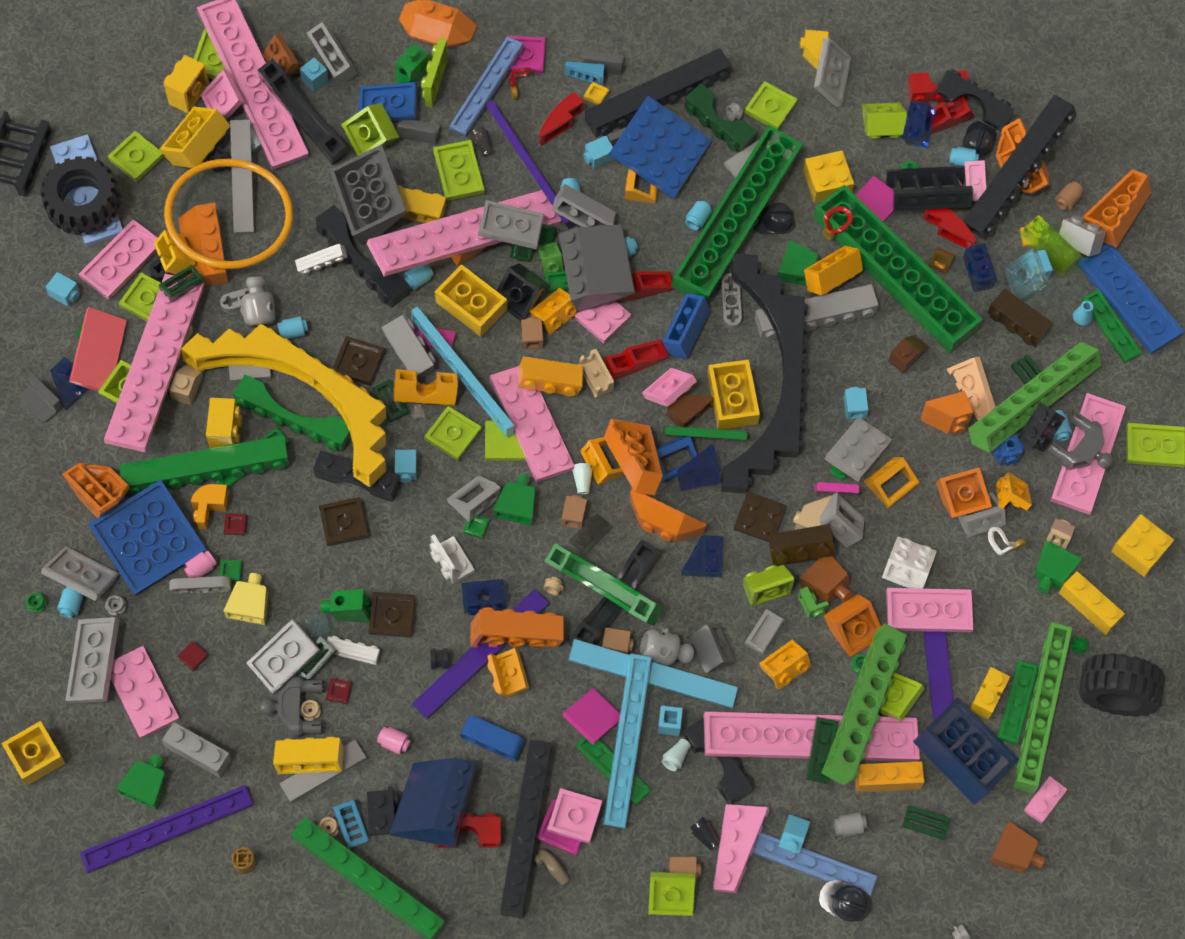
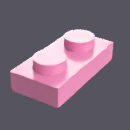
(976, 177)
(1045, 799)

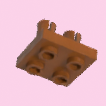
(282, 55)

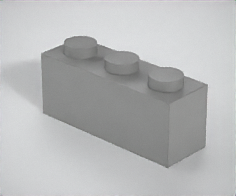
(332, 53)
(581, 208)
(409, 347)
(196, 750)

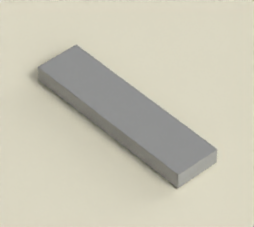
(304, 783)

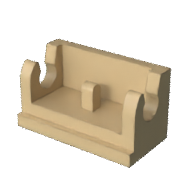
(596, 374)

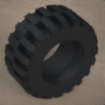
(74, 174)
(1122, 685)

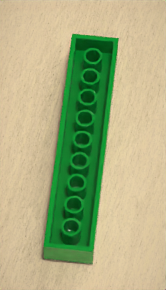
(737, 214)
(900, 271)

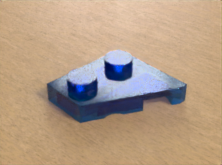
(67, 391)
(700, 471)
(705, 558)

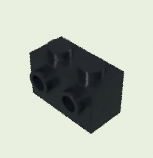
(1041, 427)

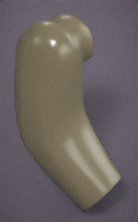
(553, 866)

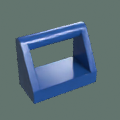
(671, 446)

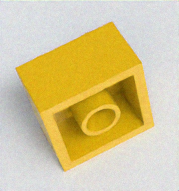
(186, 83)
(827, 174)
(223, 422)
(1142, 545)
(33, 753)

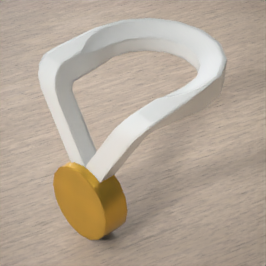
(1012, 545)

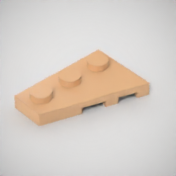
(972, 380)

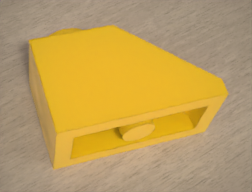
(812, 45)

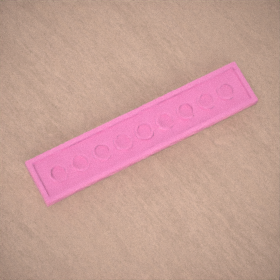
(242, 59)
(446, 236)
(152, 369)
(791, 736)

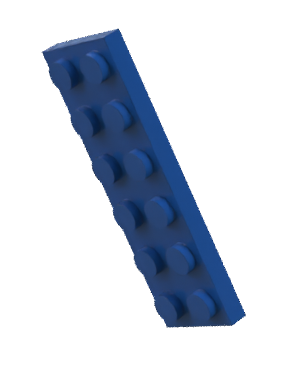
(1131, 298)

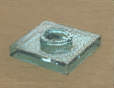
(1036, 276)

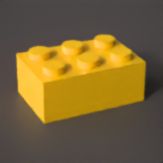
(195, 137)
(471, 300)
(733, 394)

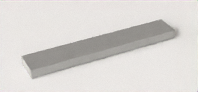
(242, 178)

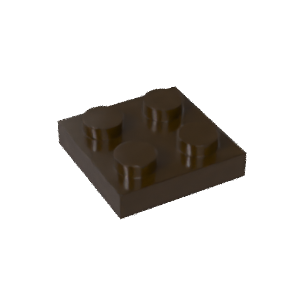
(358, 360)
(759, 516)
(343, 521)
(392, 614)

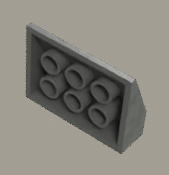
(368, 194)
(596, 265)

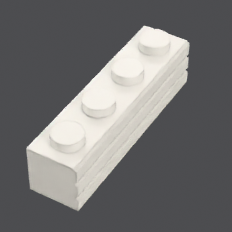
(321, 258)
(355, 651)

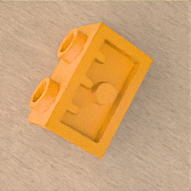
(555, 310)
(1014, 490)
(786, 664)

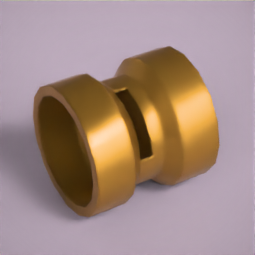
(247, 863)

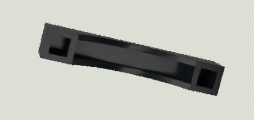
(285, 92)
(334, 227)
(632, 574)

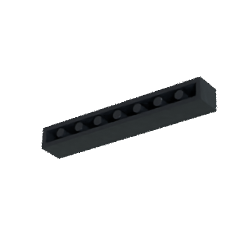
(663, 89)
(1020, 167)
(525, 829)

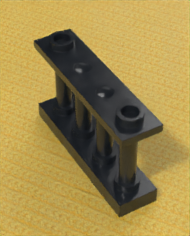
(35, 151)
(929, 197)

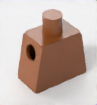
(827, 580)
(1016, 850)

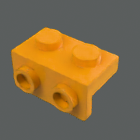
(508, 673)

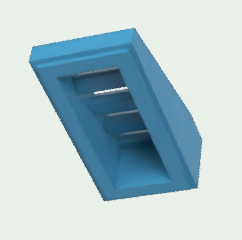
(585, 71)
(351, 804)

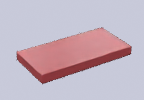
(97, 349)

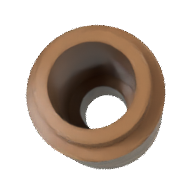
(1069, 196)

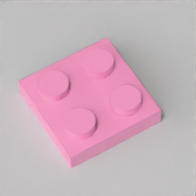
(222, 95)
(603, 319)
(669, 387)
(574, 816)

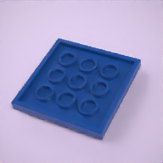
(660, 147)
(147, 537)

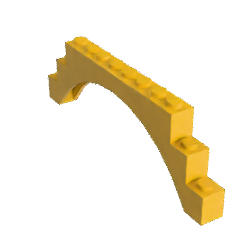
(270, 351)

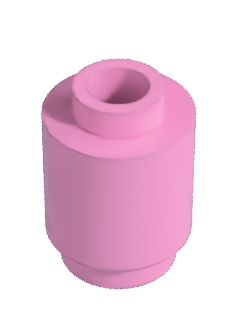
(200, 565)
(394, 740)

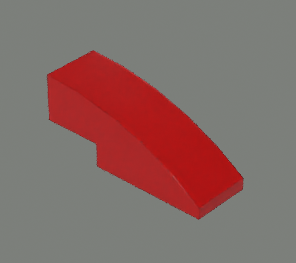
(951, 114)
(561, 118)
(950, 226)
(649, 284)
(635, 359)

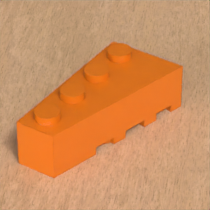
(1120, 206)
(635, 453)
(516, 628)

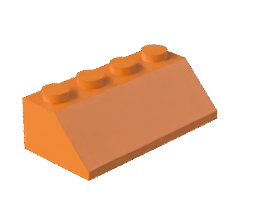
(203, 235)

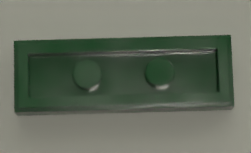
(822, 740)

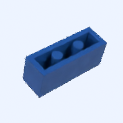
(686, 326)

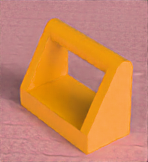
(637, 195)
(594, 455)
(887, 471)

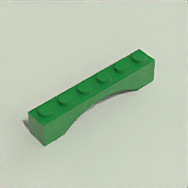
(329, 430)
(605, 584)

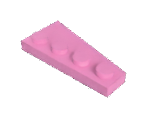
(737, 842)

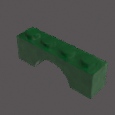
(735, 133)

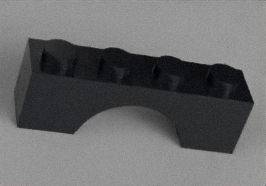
(995, 111)
(340, 469)
(734, 783)

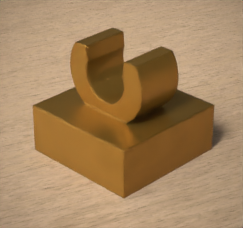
(941, 260)

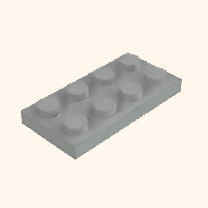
(92, 660)

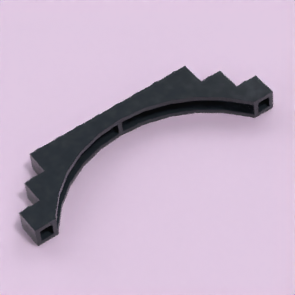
(787, 320)

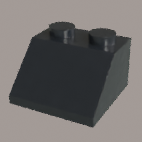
(522, 290)

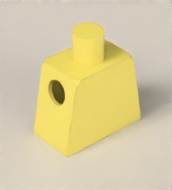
(248, 601)

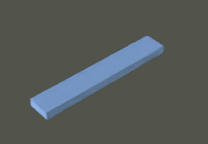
(486, 86)
(813, 864)

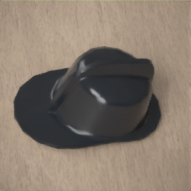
(980, 137)
(776, 220)
(845, 901)

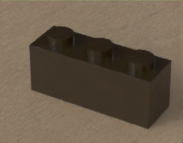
(1019, 318)
(801, 544)

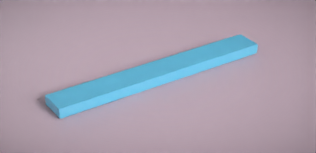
(463, 372)
(659, 675)
(627, 741)

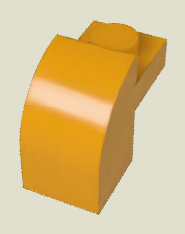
(208, 498)

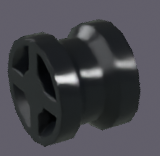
(217, 153)
(154, 267)
(439, 658)

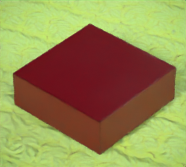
(235, 524)
(192, 656)
(338, 691)

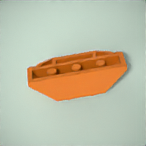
(431, 20)
(1010, 138)
(96, 487)
(664, 520)

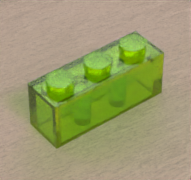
(1059, 251)

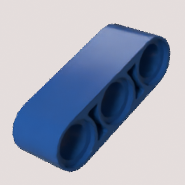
(492, 737)

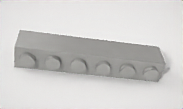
(829, 310)

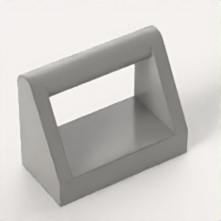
(479, 503)
(985, 519)
(841, 527)

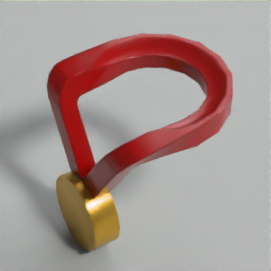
(528, 70)
(829, 233)

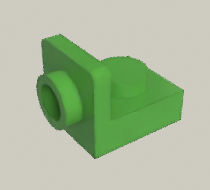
(550, 257)
(809, 603)

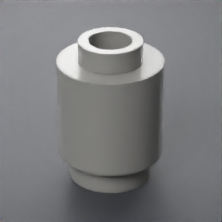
(850, 824)

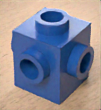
(1009, 451)

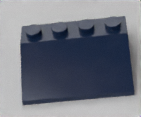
(966, 751)
(435, 801)

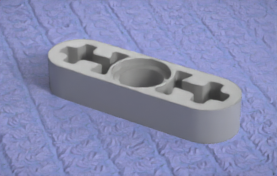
(726, 308)
(195, 585)

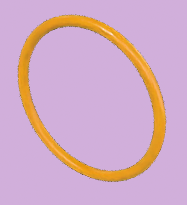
(219, 263)

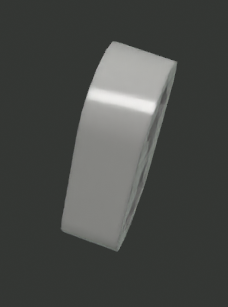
(236, 298)

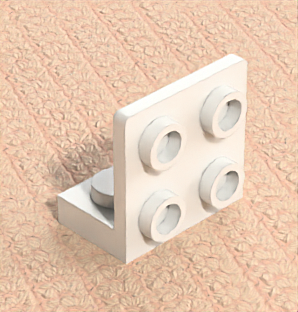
(452, 559)
(909, 563)

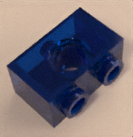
(918, 124)
(979, 267)
(473, 590)

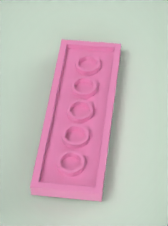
(532, 426)
(1080, 486)

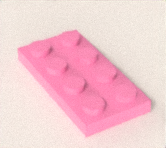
(120, 260)
(929, 609)
(142, 693)

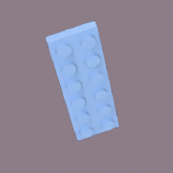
(84, 194)

